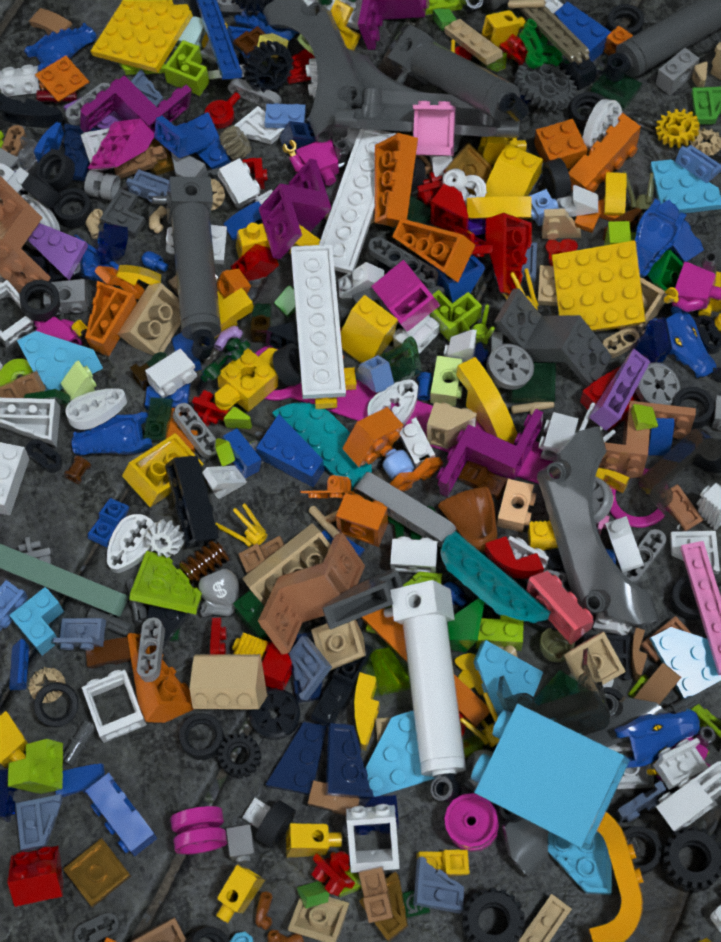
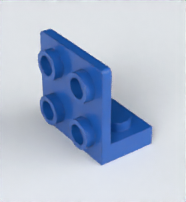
(178, 139)

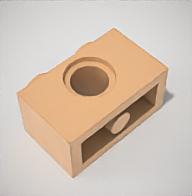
(516, 493)

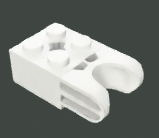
(692, 799)

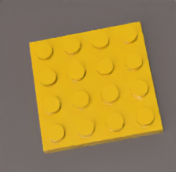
(142, 34)
(601, 286)

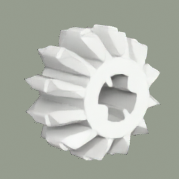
(165, 538)

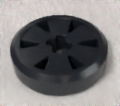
(278, 727)

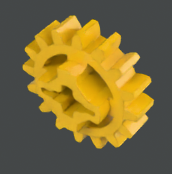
(677, 128)

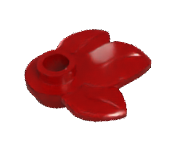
(555, 247)

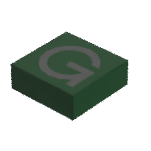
(411, 909)

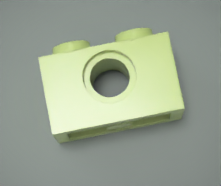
(446, 392)

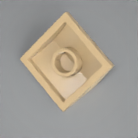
(340, 644)
(603, 655)
(321, 921)

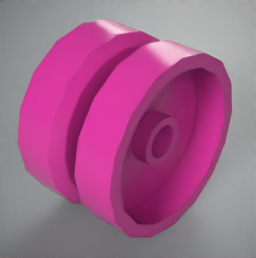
(472, 808)
(198, 830)

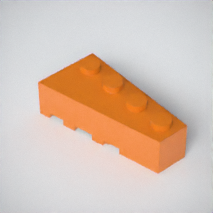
(606, 156)
(394, 178)
(437, 246)

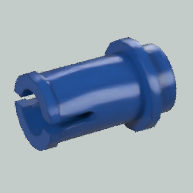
(424, 386)

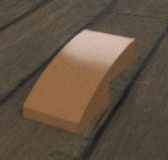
(49, 21)
(23, 385)
(257, 554)
(637, 658)
(659, 684)
(335, 803)
(376, 894)

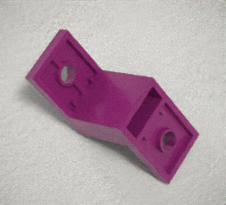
(374, 12)
(132, 104)
(296, 204)
(490, 451)

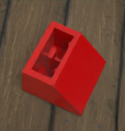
(35, 876)

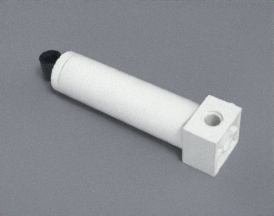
(424, 616)

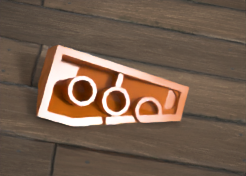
(161, 698)

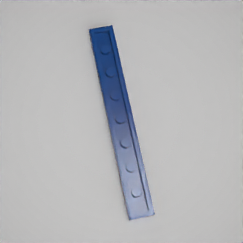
(219, 39)

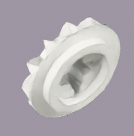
(478, 183)

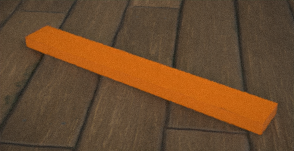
(469, 704)

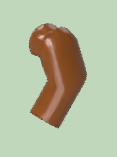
(262, 919)
(275, 936)

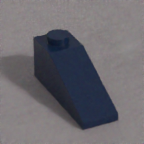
(300, 133)

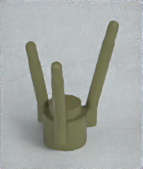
(643, 201)

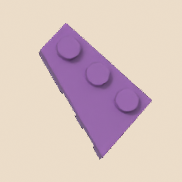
(59, 248)

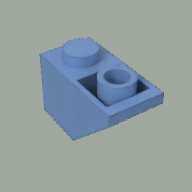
(375, 374)

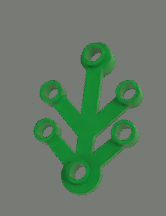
(534, 56)

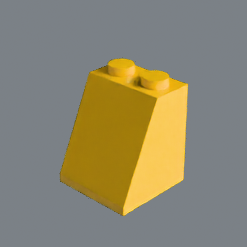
(367, 330)

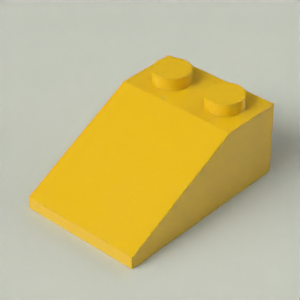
(513, 173)
(148, 471)

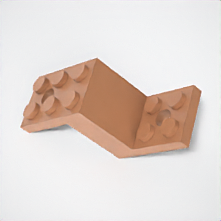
(16, 226)
(632, 455)
(303, 593)

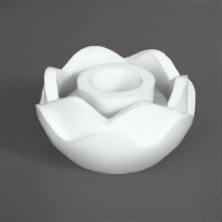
(458, 175)

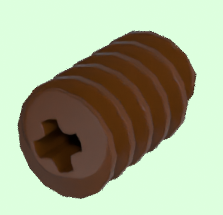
(204, 561)

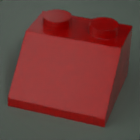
(449, 209)

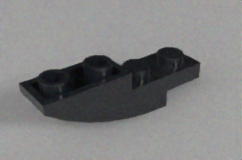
(30, 113)
(340, 690)

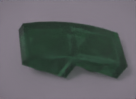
(159, 418)

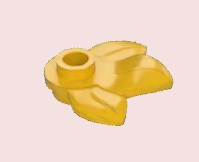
(469, 675)

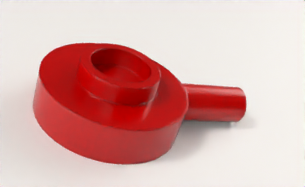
(222, 111)

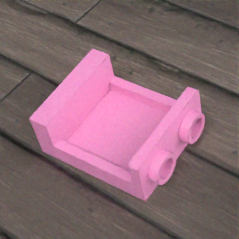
(434, 128)

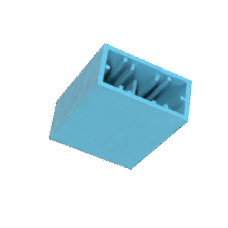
(549, 775)

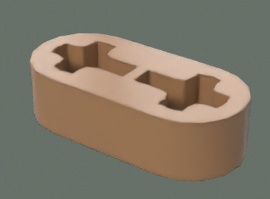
(10, 141)

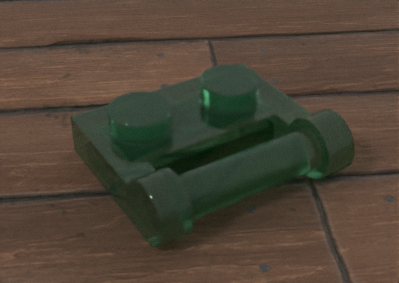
(626, 88)
(408, 365)

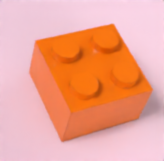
(560, 141)
(373, 437)
(362, 519)

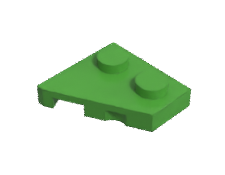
(706, 104)

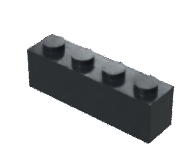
(192, 501)

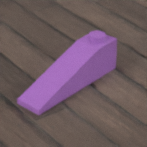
(620, 390)

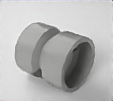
(102, 185)

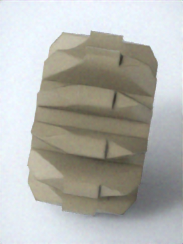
(235, 142)

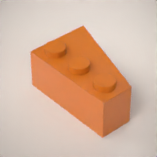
(108, 316)

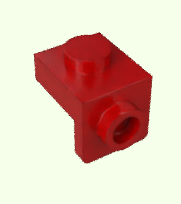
(256, 166)

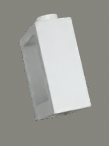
(23, 325)
(120, 726)
(372, 858)

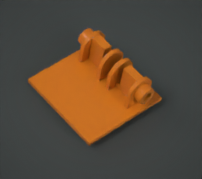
(61, 78)
(336, 488)

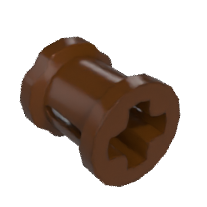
(77, 470)

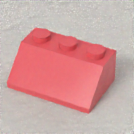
(565, 611)

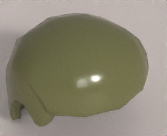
(554, 645)

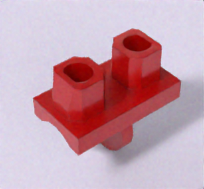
(515, 49)
(429, 188)
(207, 410)
(333, 868)

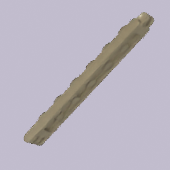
(557, 34)

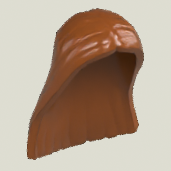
(472, 515)

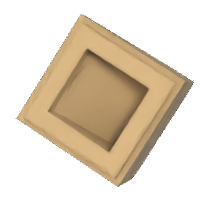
(699, 74)

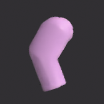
(225, 335)

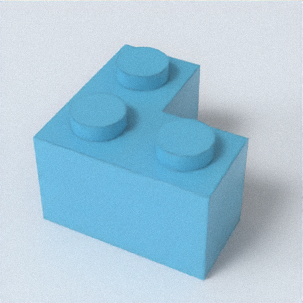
(34, 618)

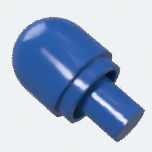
(154, 261)
(456, 594)

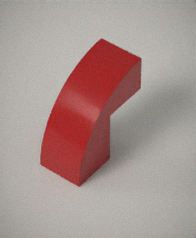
(502, 556)

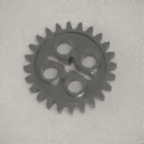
(545, 86)

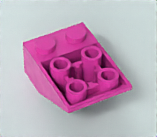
(122, 143)
(405, 295)

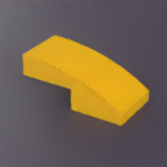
(615, 193)
(133, 273)
(613, 479)
(449, 861)

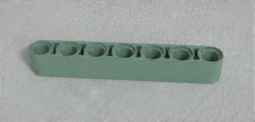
(62, 581)

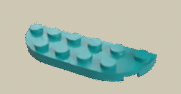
(326, 438)
(490, 581)

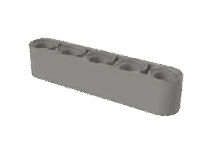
(405, 509)

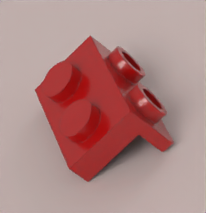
(481, 246)

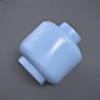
(397, 462)

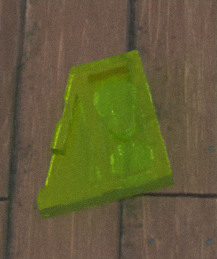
(389, 672)

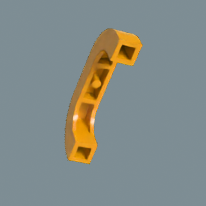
(628, 881)

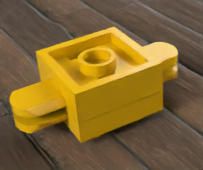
(251, 389)

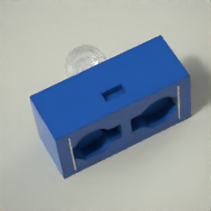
(245, 453)

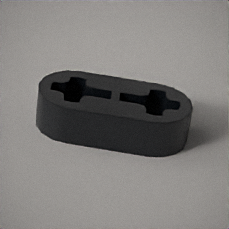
(711, 333)
(41, 459)

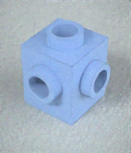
(539, 202)

